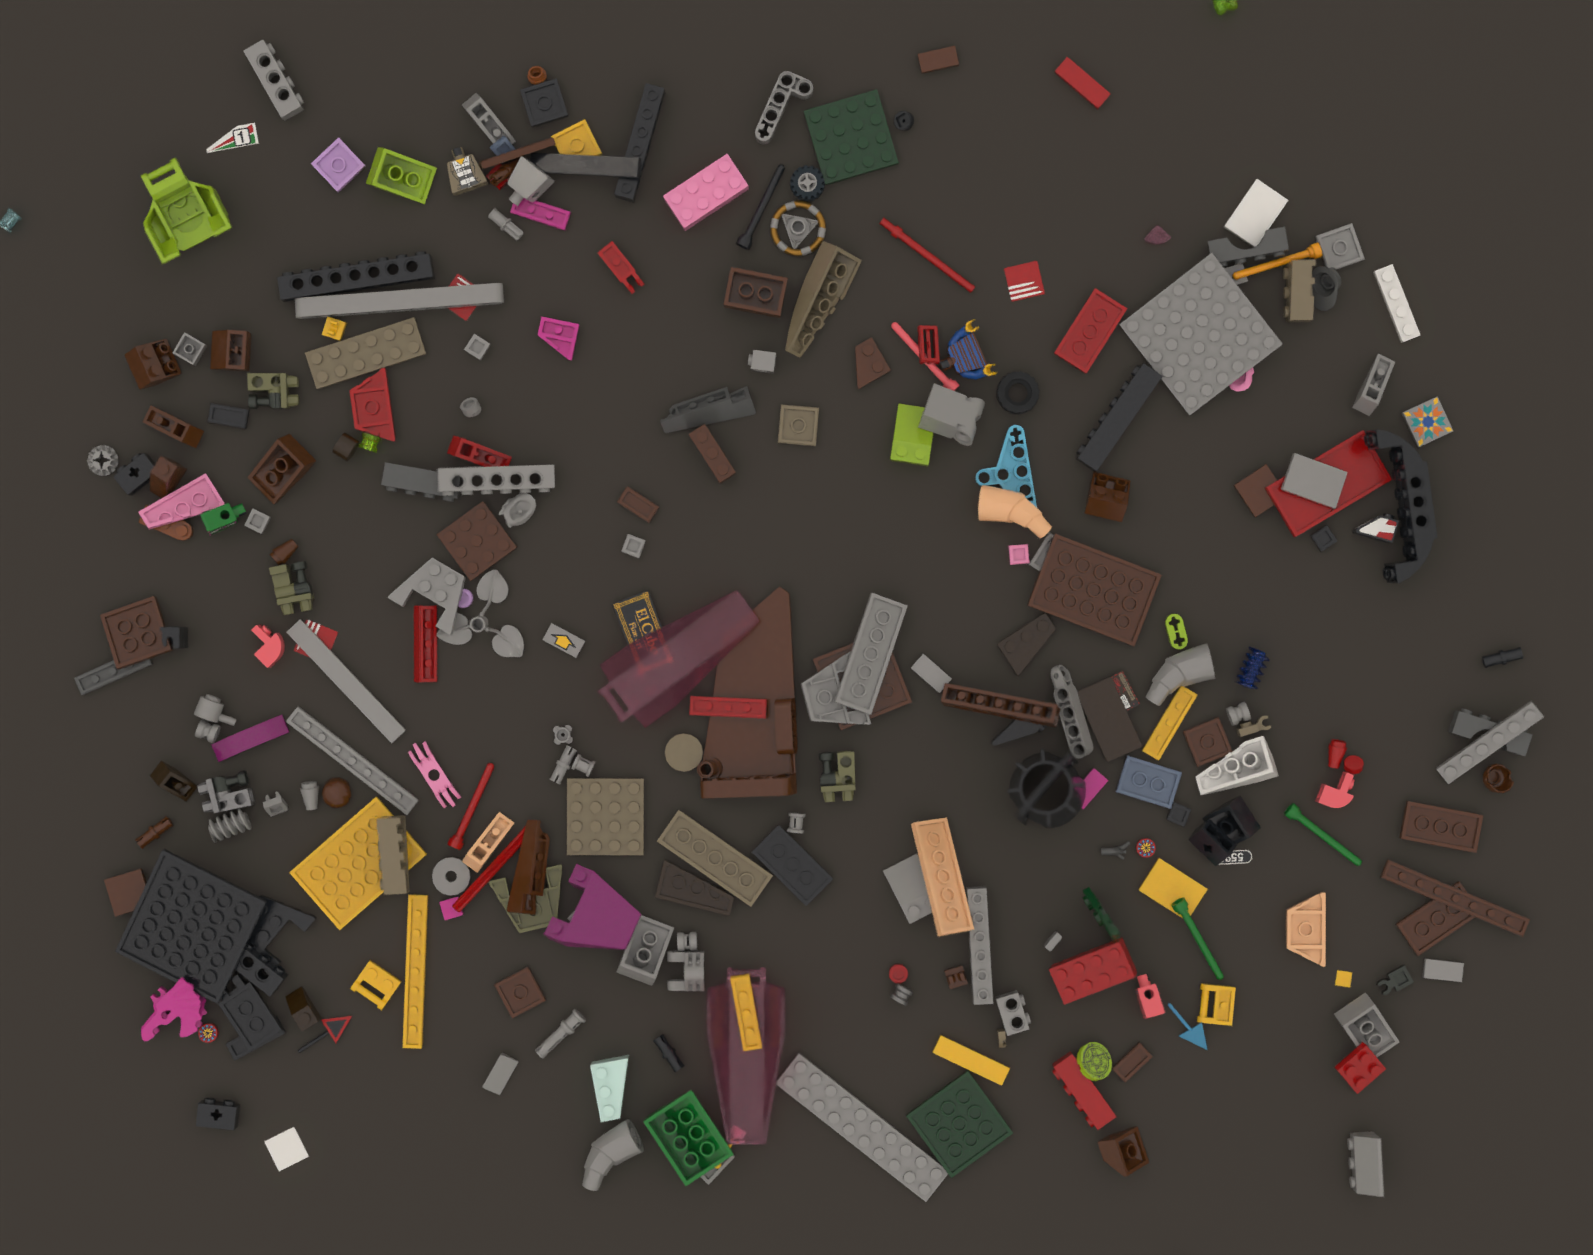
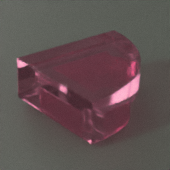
(1157, 236)

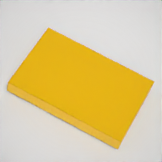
(1168, 884)

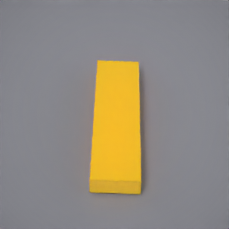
(1169, 722)
(746, 1012)
(971, 1060)

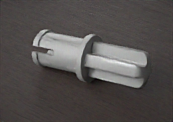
(505, 224)

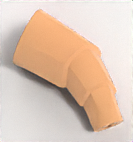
(1010, 507)

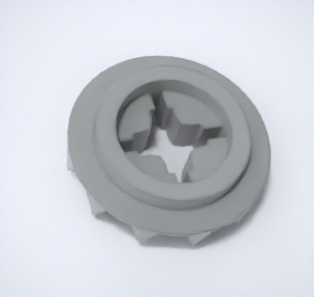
(109, 466)

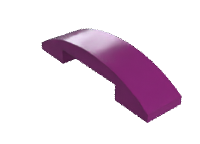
(250, 738)

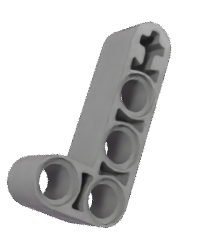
(778, 108)

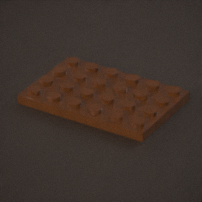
(1094, 589)

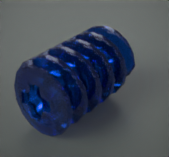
(1252, 668)

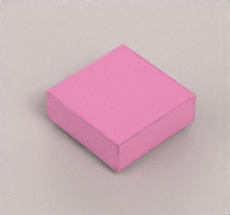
(1018, 554)

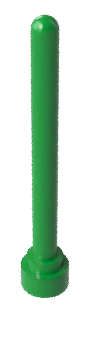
(1294, 813)
(1181, 907)

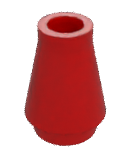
(1336, 752)

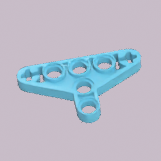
(1010, 464)

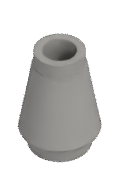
(310, 794)

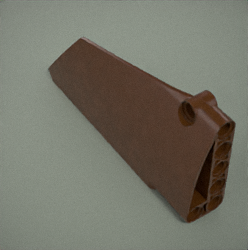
(755, 753)

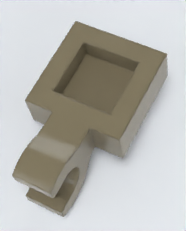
(1248, 728)

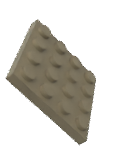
(605, 816)

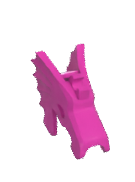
(182, 1003)

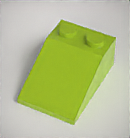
(401, 175)
(909, 442)

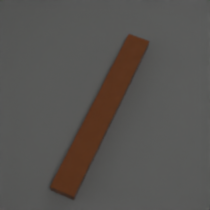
(1455, 898)

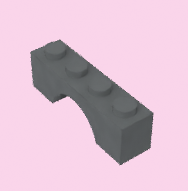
(1273, 243)
(1467, 725)

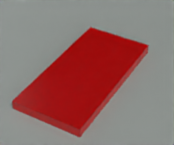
(1363, 476)

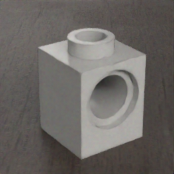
(762, 361)

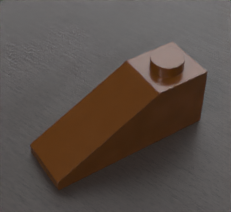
(173, 426)

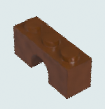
(712, 453)

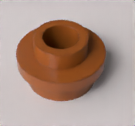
(536, 75)

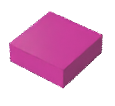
(447, 909)

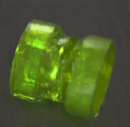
(1222, 6)

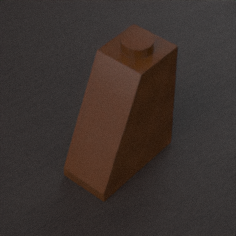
(165, 476)

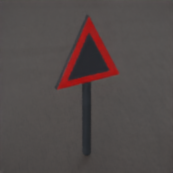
(334, 1027)

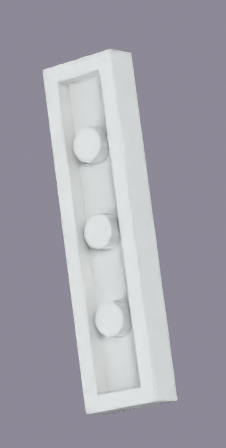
(1396, 303)

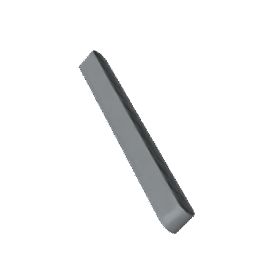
(399, 300)

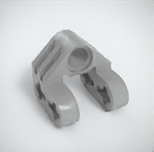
(693, 970)

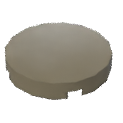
(683, 752)

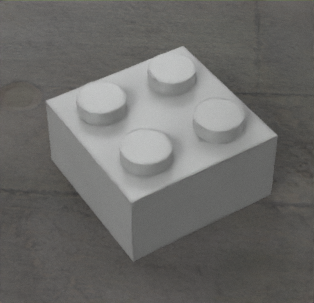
(189, 349)

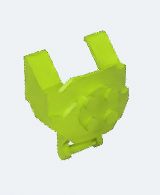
(181, 212)

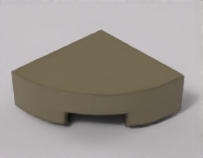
(1001, 1035)

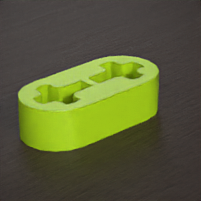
(1180, 629)

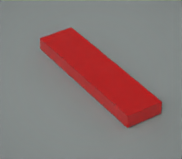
(728, 707)

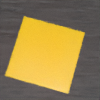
(1343, 978)

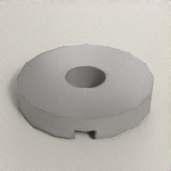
(451, 887)

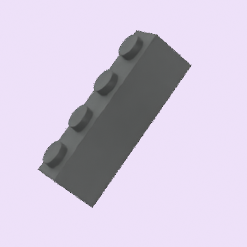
(415, 480)

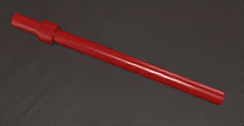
(897, 232)

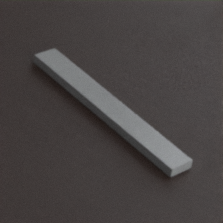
(346, 681)
(352, 760)

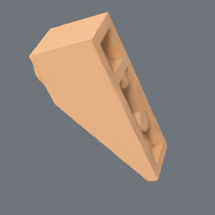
(488, 842)

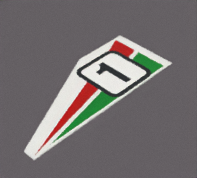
(237, 137)

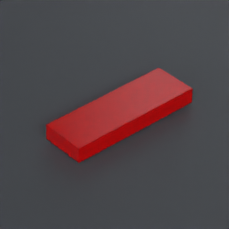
(1082, 83)

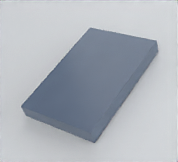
(1148, 782)

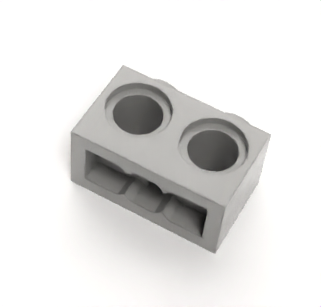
(1008, 1014)

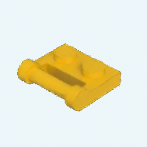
(379, 979)
(1223, 1004)

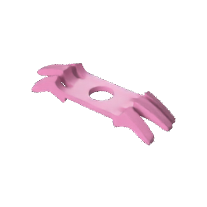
(440, 785)

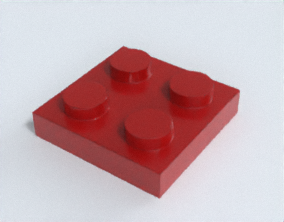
(1360, 1068)

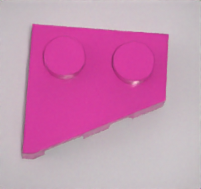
(559, 335)

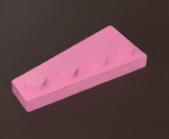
(183, 503)

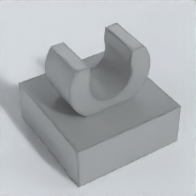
(276, 805)

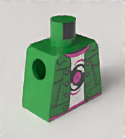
(213, 518)

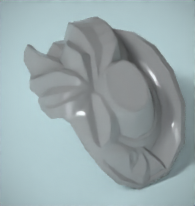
(518, 509)

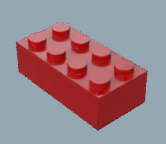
(1093, 970)

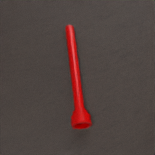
(457, 840)

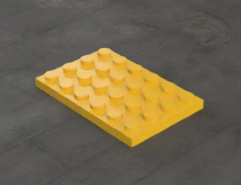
(345, 870)

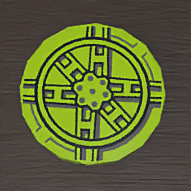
(1094, 1061)

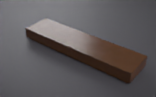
(516, 153)

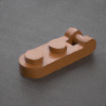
(180, 530)

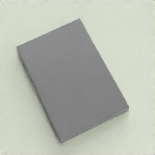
(1314, 480)

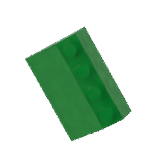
(688, 1137)

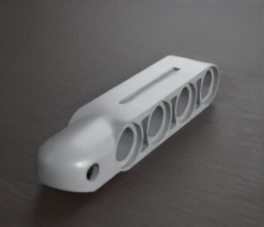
(1068, 721)

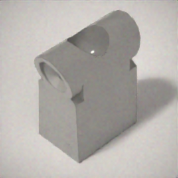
(951, 414)

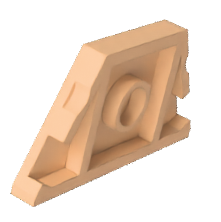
(1308, 928)

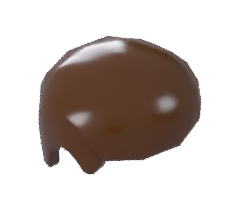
(1497, 778)
(336, 792)

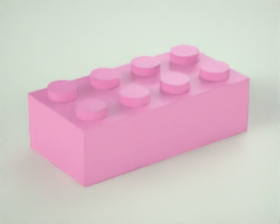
(706, 192)

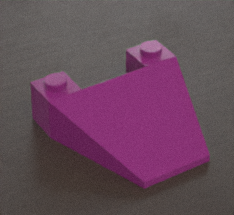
(600, 919)

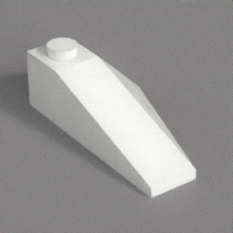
(1243, 766)

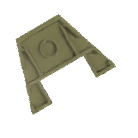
(546, 905)

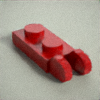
(619, 265)

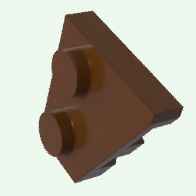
(869, 363)

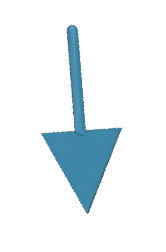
(1194, 1034)

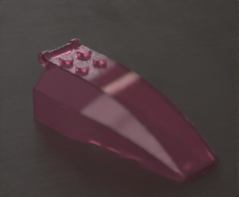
(669, 662)
(746, 1077)

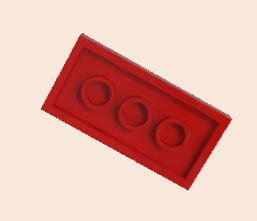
(1090, 331)

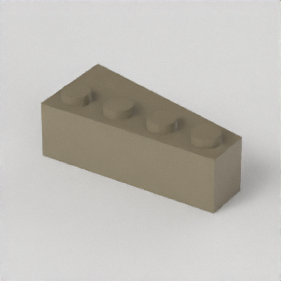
(393, 854)

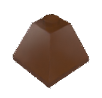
(1124, 1151)

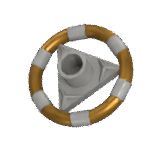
(798, 228)

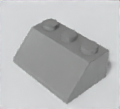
(1366, 1163)

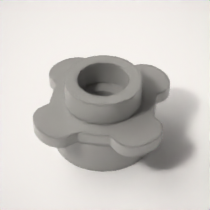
(559, 730)

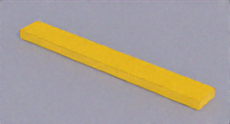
(415, 971)

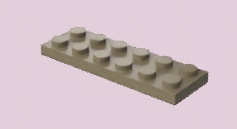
(365, 353)
(715, 858)

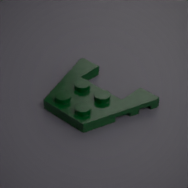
(1099, 913)

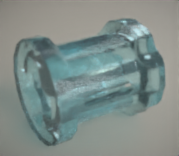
(9, 220)

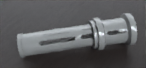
(566, 1027)

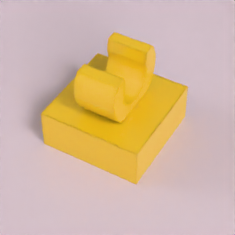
(334, 328)

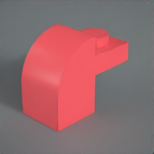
(273, 647)
(1337, 796)

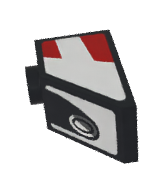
(1379, 528)

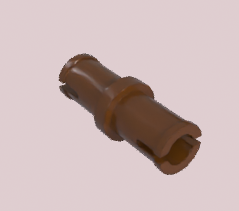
(504, 172)
(154, 832)

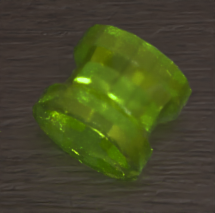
(369, 442)

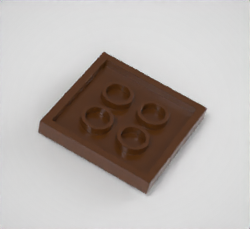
(477, 541)
(135, 632)

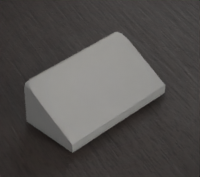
(500, 1074)

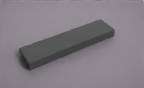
(105, 675)

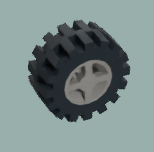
(801, 182)

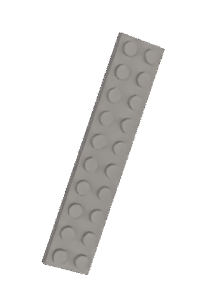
(862, 1127)

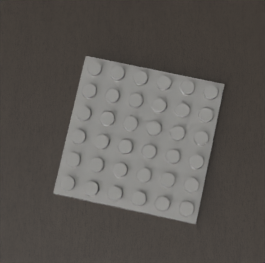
(1201, 334)

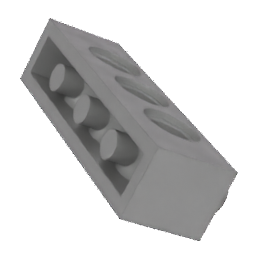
(256, 55)

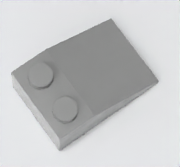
(909, 888)
(645, 950)
(1367, 1025)

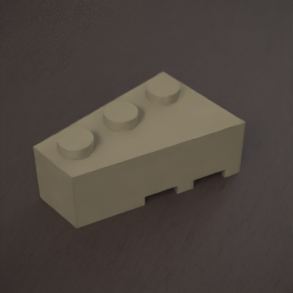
(1299, 291)

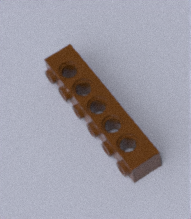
(1000, 705)

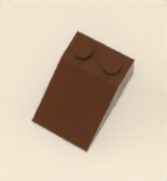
(281, 468)

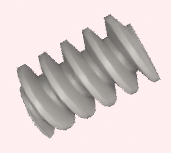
(229, 825)

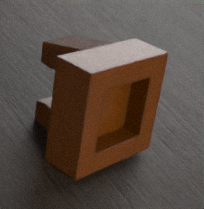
(956, 976)

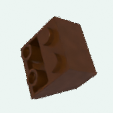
(230, 350)
(152, 363)
(1107, 497)

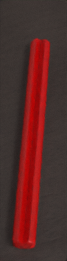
(489, 872)

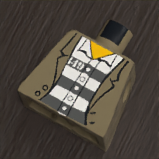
(464, 173)

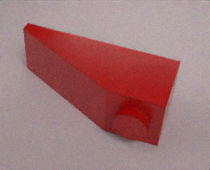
(477, 453)

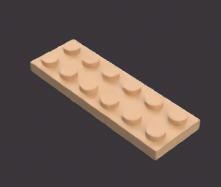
(942, 876)

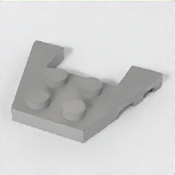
(437, 584)
(820, 694)

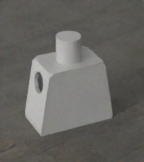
(528, 181)

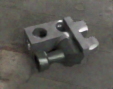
(221, 796)

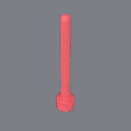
(948, 383)

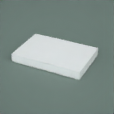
(1255, 213)

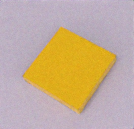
(577, 140)

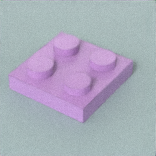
(338, 165)

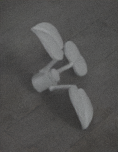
(507, 641)

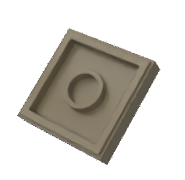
(798, 425)

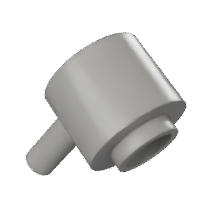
(211, 708)

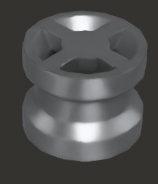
(901, 994)

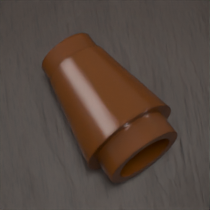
(283, 552)

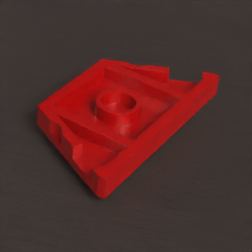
(373, 406)

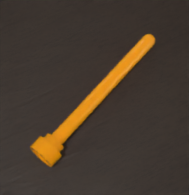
(1313, 251)

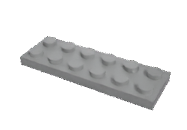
(870, 653)

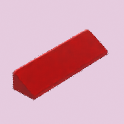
(425, 644)

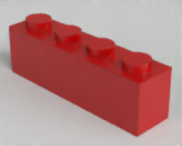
(1083, 1089)

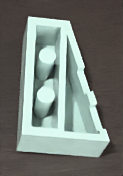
(609, 1085)

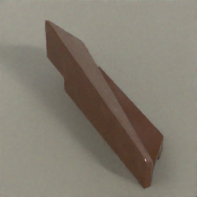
(530, 870)

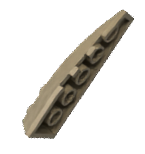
(822, 288)

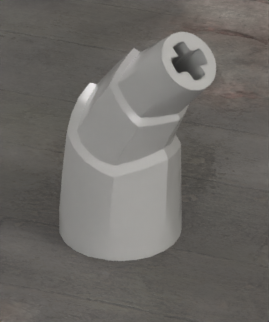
(1181, 670)
(609, 1150)

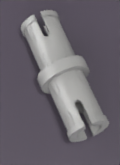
(563, 764)

